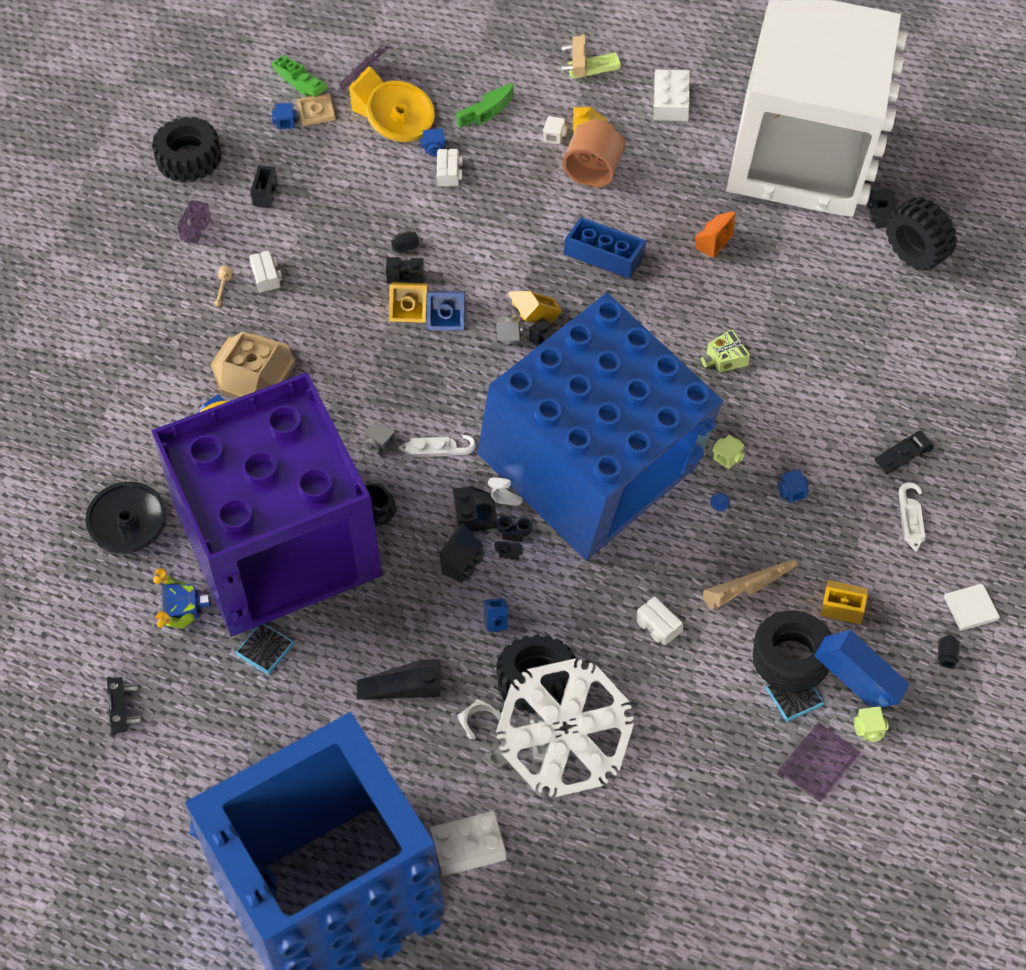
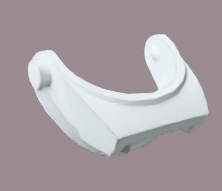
(501, 494)
(477, 706)

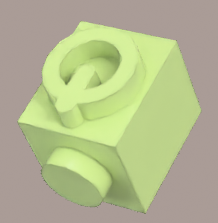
(728, 451)
(870, 724)

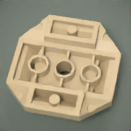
(251, 364)

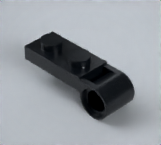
(904, 452)

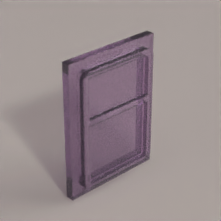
(362, 67)
(819, 762)

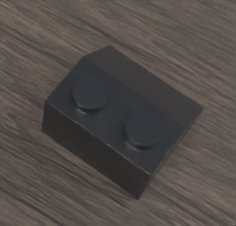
(474, 508)
(461, 554)

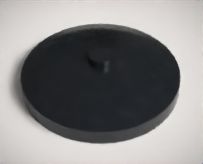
(125, 517)

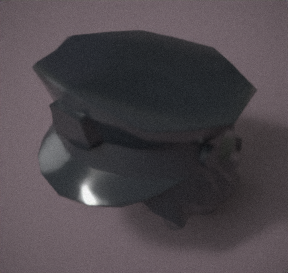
(382, 503)

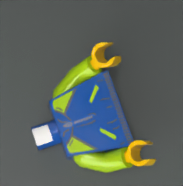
(179, 601)

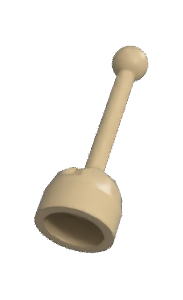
(223, 270)

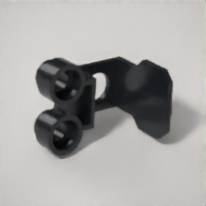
(513, 533)

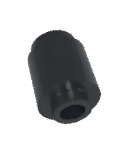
(405, 241)
(948, 651)

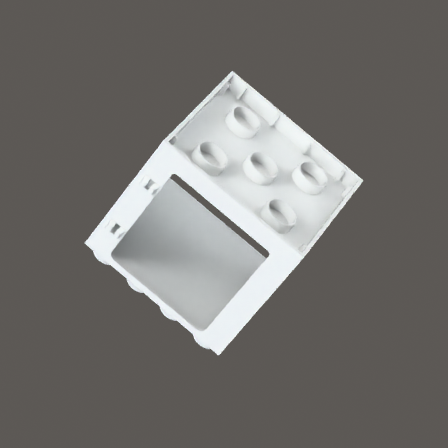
(831, 82)

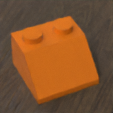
(716, 234)

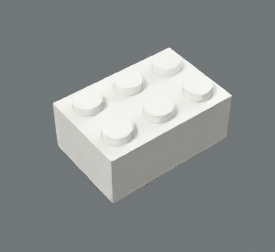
(671, 95)
(468, 843)

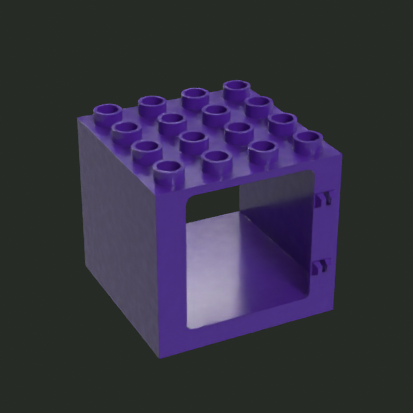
(270, 503)

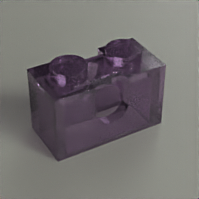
(198, 216)

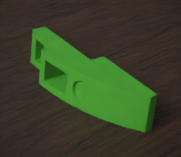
(297, 77)
(492, 104)

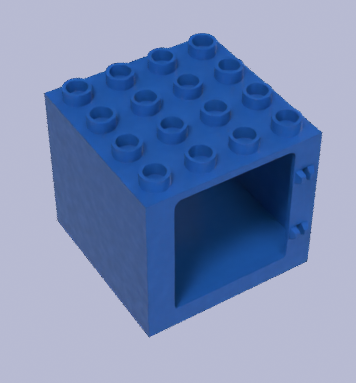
(596, 425)
(292, 802)

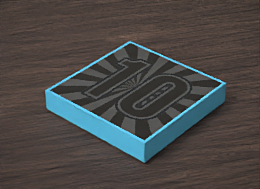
(264, 648)
(796, 703)

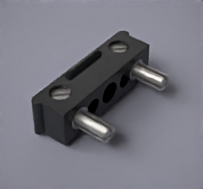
(116, 703)

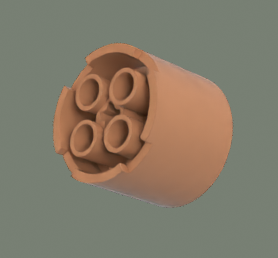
(593, 153)

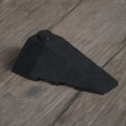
(410, 680)

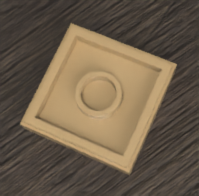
(316, 109)

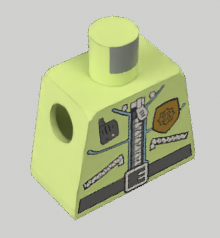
(726, 353)

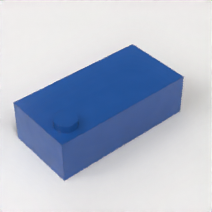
(604, 247)
(861, 669)

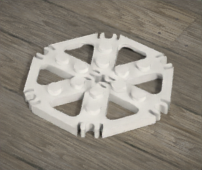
(552, 712)

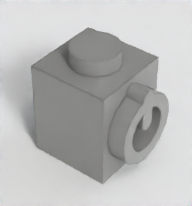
(510, 328)
(379, 438)

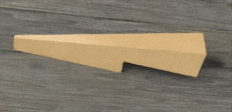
(751, 583)

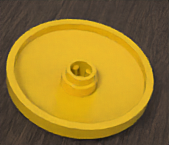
(399, 111)

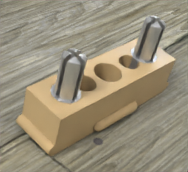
(579, 56)

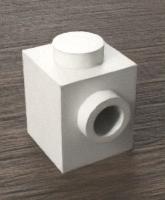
(554, 130)

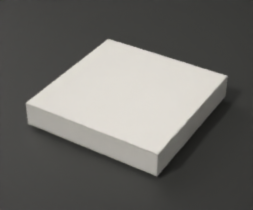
(971, 607)

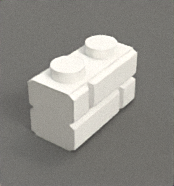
(448, 167)
(265, 271)
(659, 621)

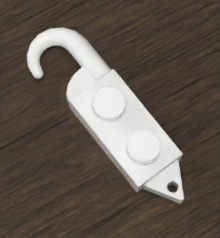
(436, 447)
(911, 517)

